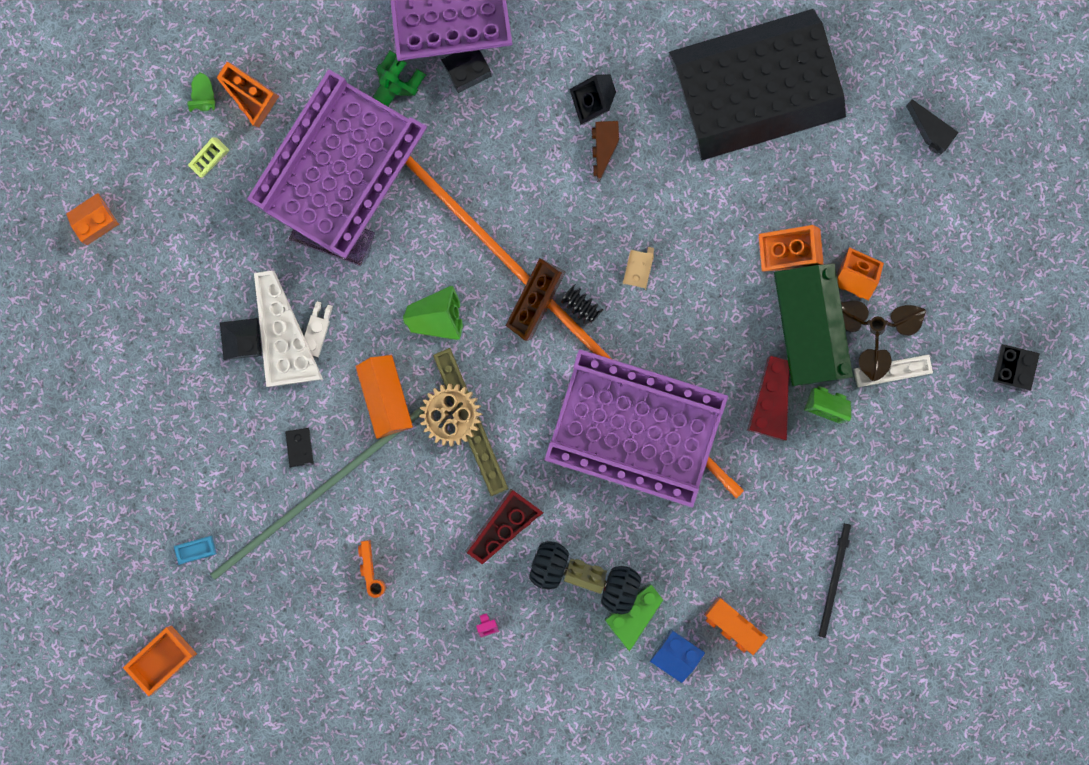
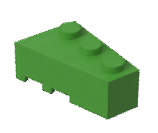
(631, 625)

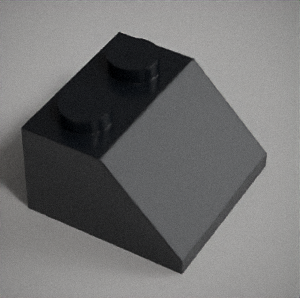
(466, 69)

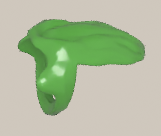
(201, 94)

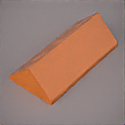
(384, 396)

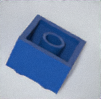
(677, 656)

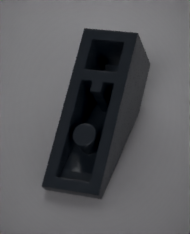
(932, 129)

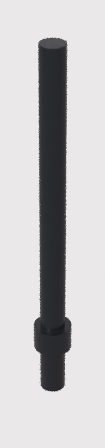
(842, 543)

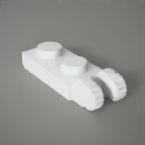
(317, 329)

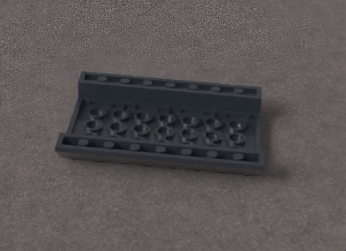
(759, 83)

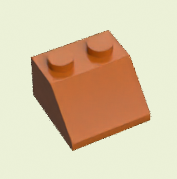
(91, 219)
(859, 274)

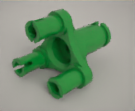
(389, 82)

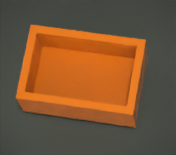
(160, 660)

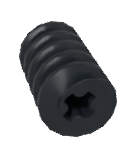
(581, 305)

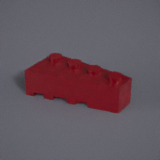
(771, 402)
(503, 525)

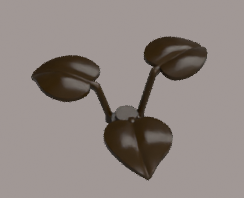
(906, 319)

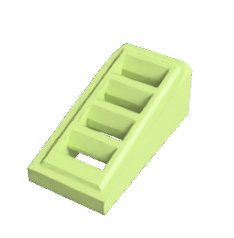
(213, 161)

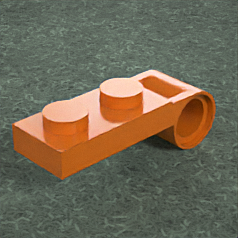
(367, 569)

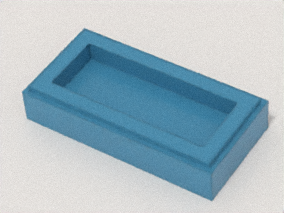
(195, 550)

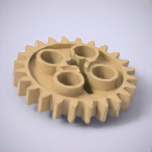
(462, 427)

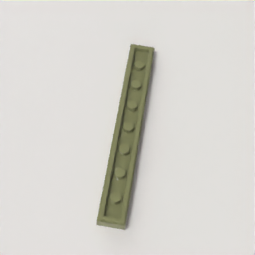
(479, 443)

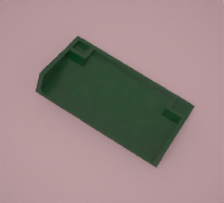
(813, 324)

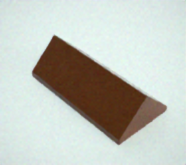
(535, 299)

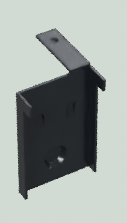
(299, 447)

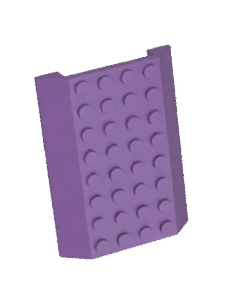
(336, 165)
(636, 428)

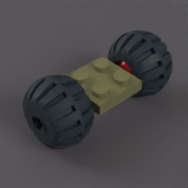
(619, 589)

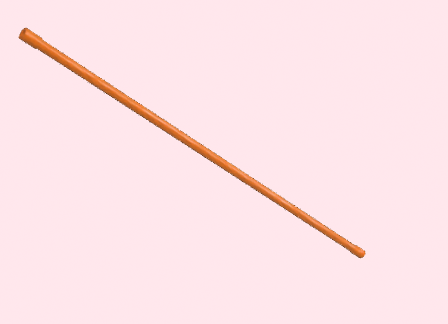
(728, 482)

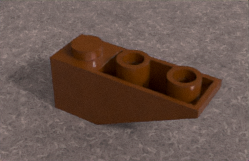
(607, 140)

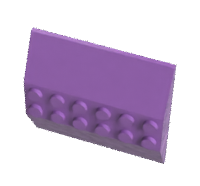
(448, 26)

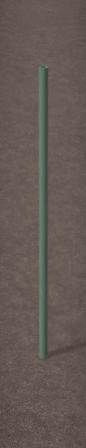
(308, 500)

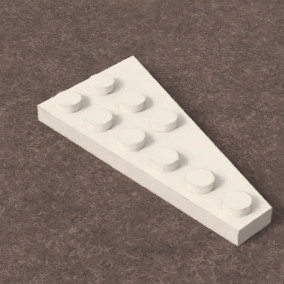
(283, 343)

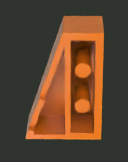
(248, 93)
(735, 626)

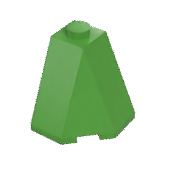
(435, 315)

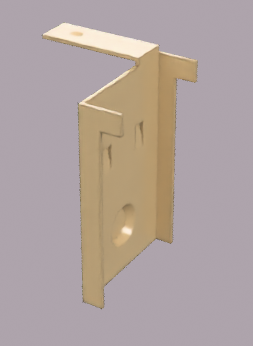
(638, 268)

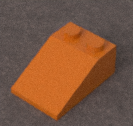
(791, 248)

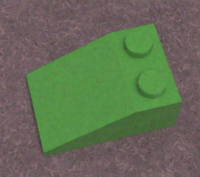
(828, 405)

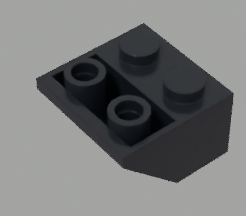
(1015, 368)

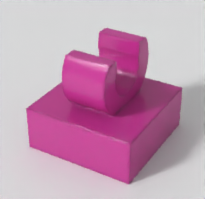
(487, 627)

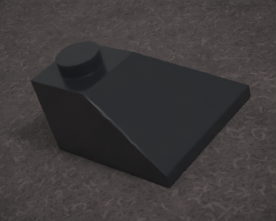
(593, 97)
(240, 339)

